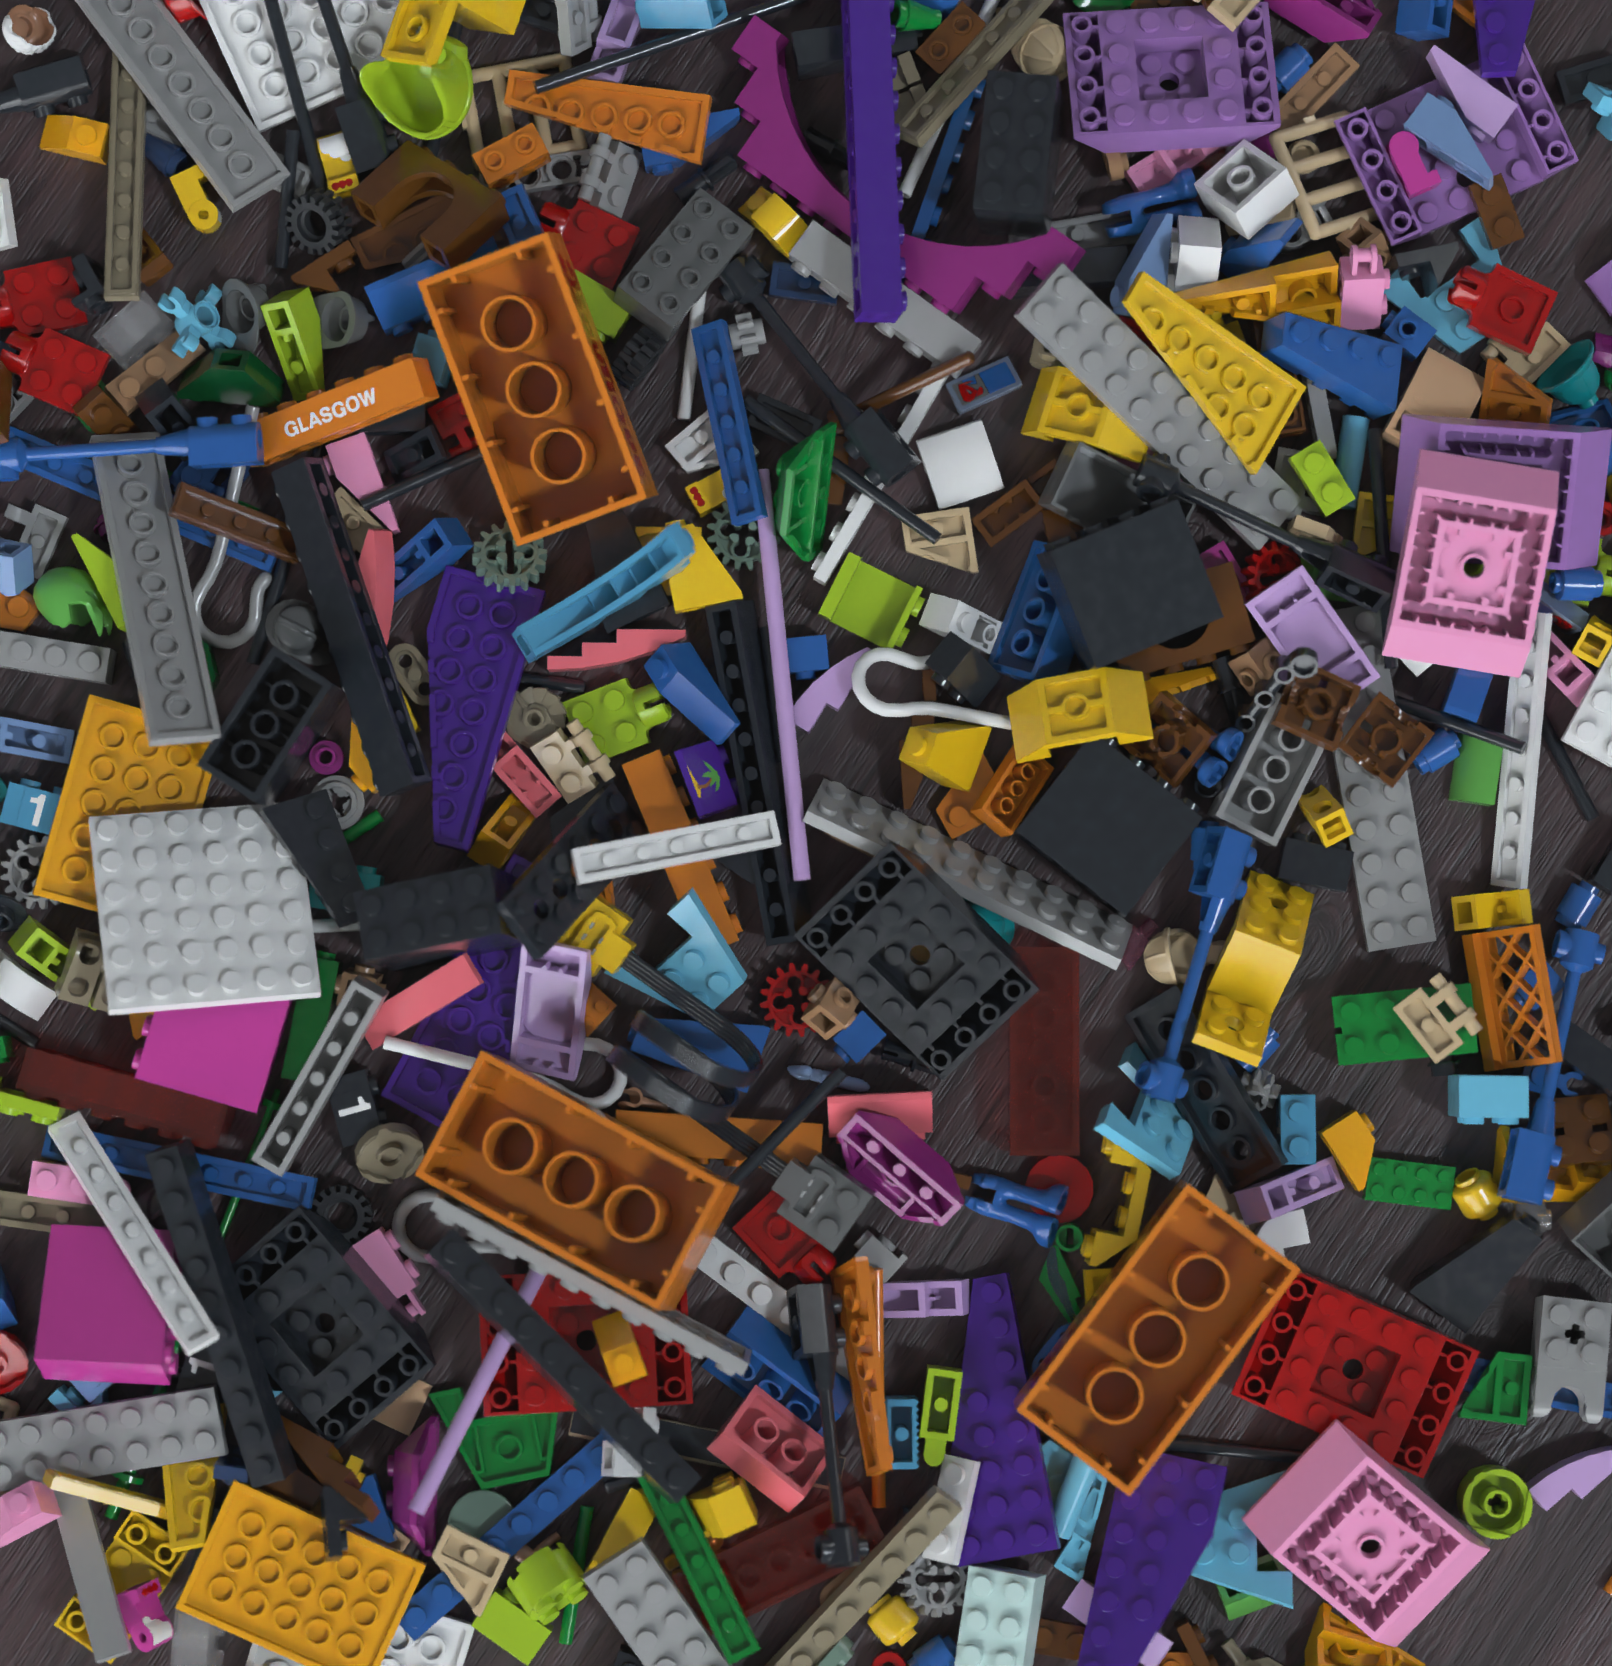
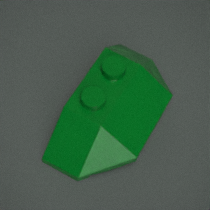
(804, 492)

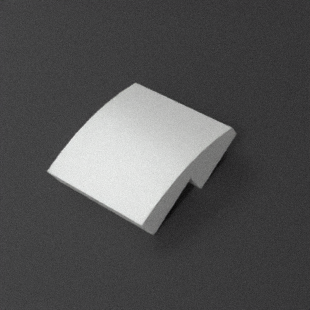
(960, 464)

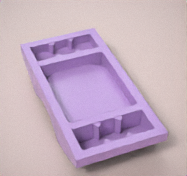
(1299, 615)
(551, 1011)

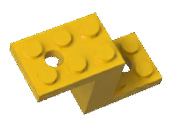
(435, 17)
(1253, 968)

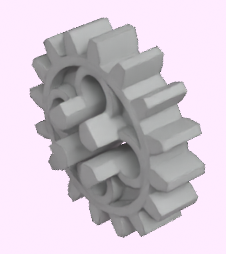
(18, 876)
(921, 1594)

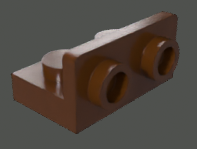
(950, 38)

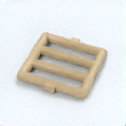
(497, 74)
(1305, 201)

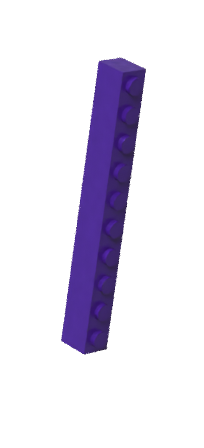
(873, 161)

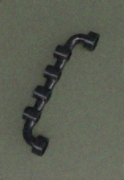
(1300, 663)

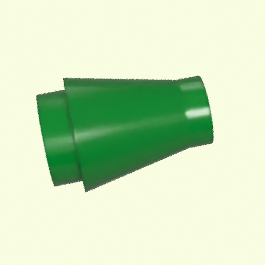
(912, 15)

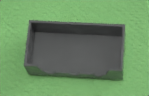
(682, 264)
(1094, 487)
(1590, 1224)

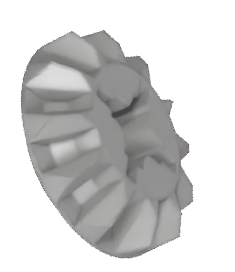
(344, 788)

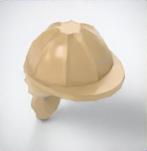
(1041, 49)
(1171, 952)

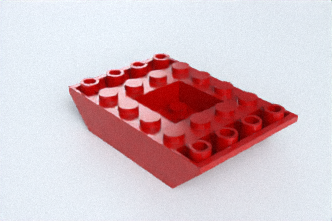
(1405, 1382)
(523, 1390)

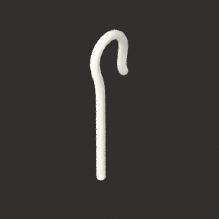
(914, 708)
(467, 1062)

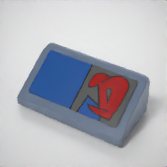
(983, 385)
(1566, 614)

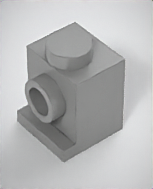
(879, 1253)

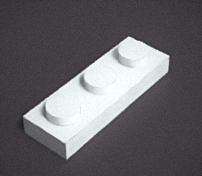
(959, 1480)

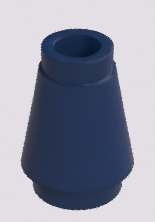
(166, 155)

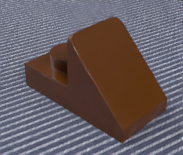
(154, 261)
(318, 273)

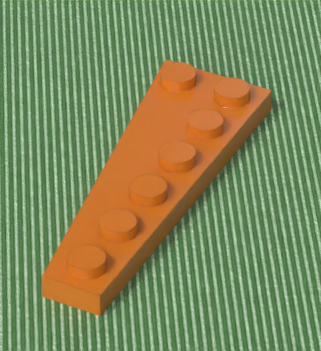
(638, 115)
(862, 1358)

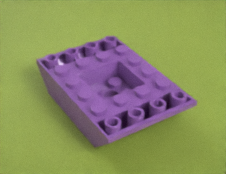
(1221, 78)
(1573, 450)

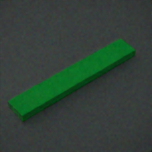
(704, 1575)

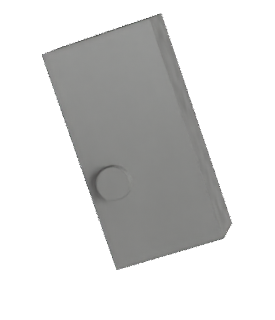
(1265, 780)

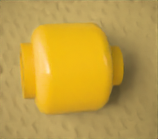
(1476, 1194)
(892, 1620)

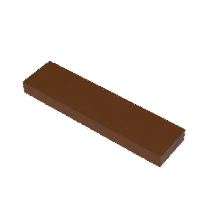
(233, 522)

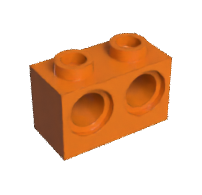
(512, 157)

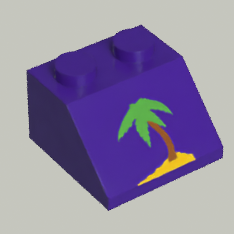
(707, 778)

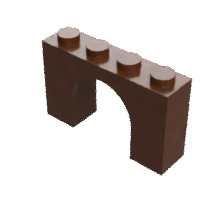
(415, 174)
(1228, 633)

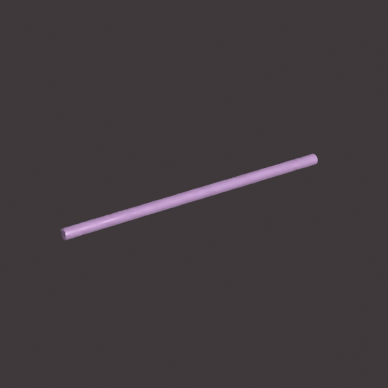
(782, 686)
(469, 1406)

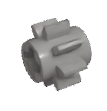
(747, 333)
(1261, 1088)

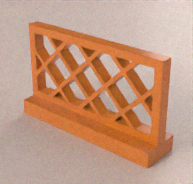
(1492, 1000)

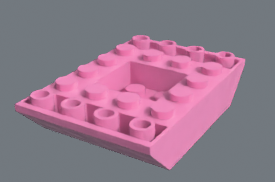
(1462, 512)
(1338, 1500)

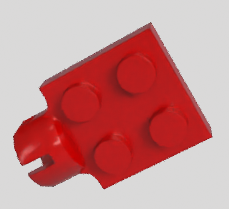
(593, 239)
(40, 298)
(1503, 305)
(54, 367)
(782, 1243)

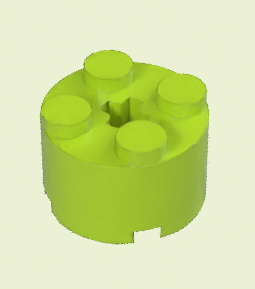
(1502, 1519)
(548, 1583)

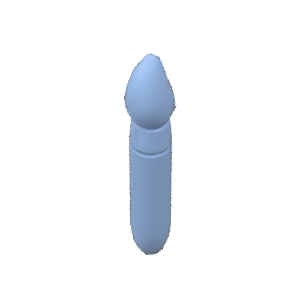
(805, 1072)

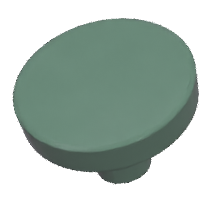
(479, 1511)

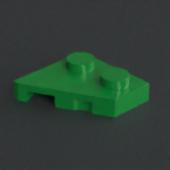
(1501, 1390)

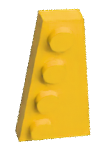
(190, 1500)

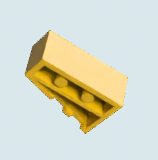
(724, 1506)

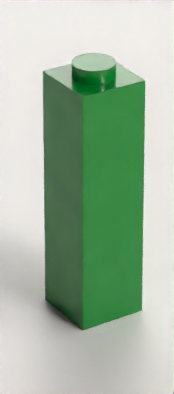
(311, 1017)

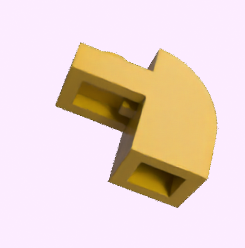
(774, 219)
(1491, 909)

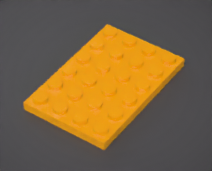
(112, 775)
(271, 1583)

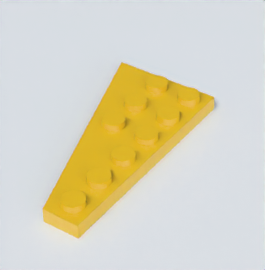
(1229, 380)

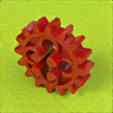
(1262, 566)
(780, 988)

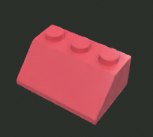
(910, 1107)
(771, 1449)

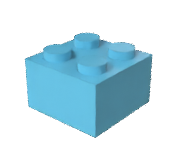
(1488, 1096)

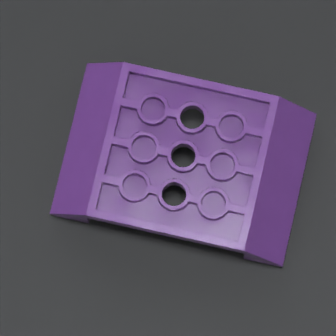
(1525, 151)

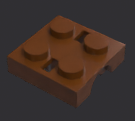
(1322, 706)
(1177, 729)
(1391, 732)
(1576, 1137)

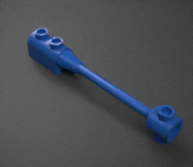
(206, 445)
(1220, 884)
(1534, 1148)

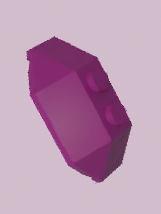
(1330, 18)
(900, 1168)
(408, 1469)

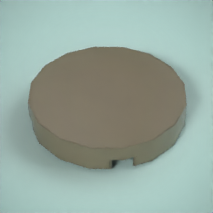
(389, 1153)

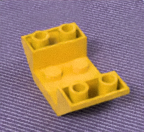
(1071, 412)
(1078, 710)
(1103, 1243)
(135, 1556)

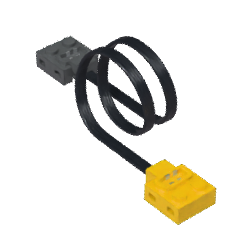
(817, 1197)

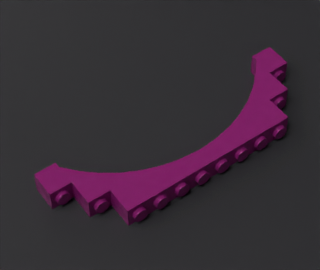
(783, 155)

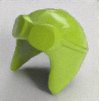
(422, 98)

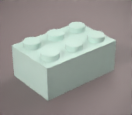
(999, 1616)

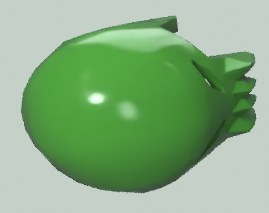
(71, 597)

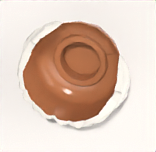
(28, 29)

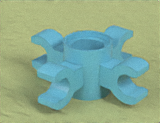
(196, 320)

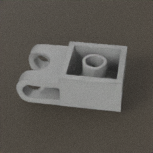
(1567, 1365)

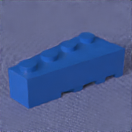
(1347, 363)

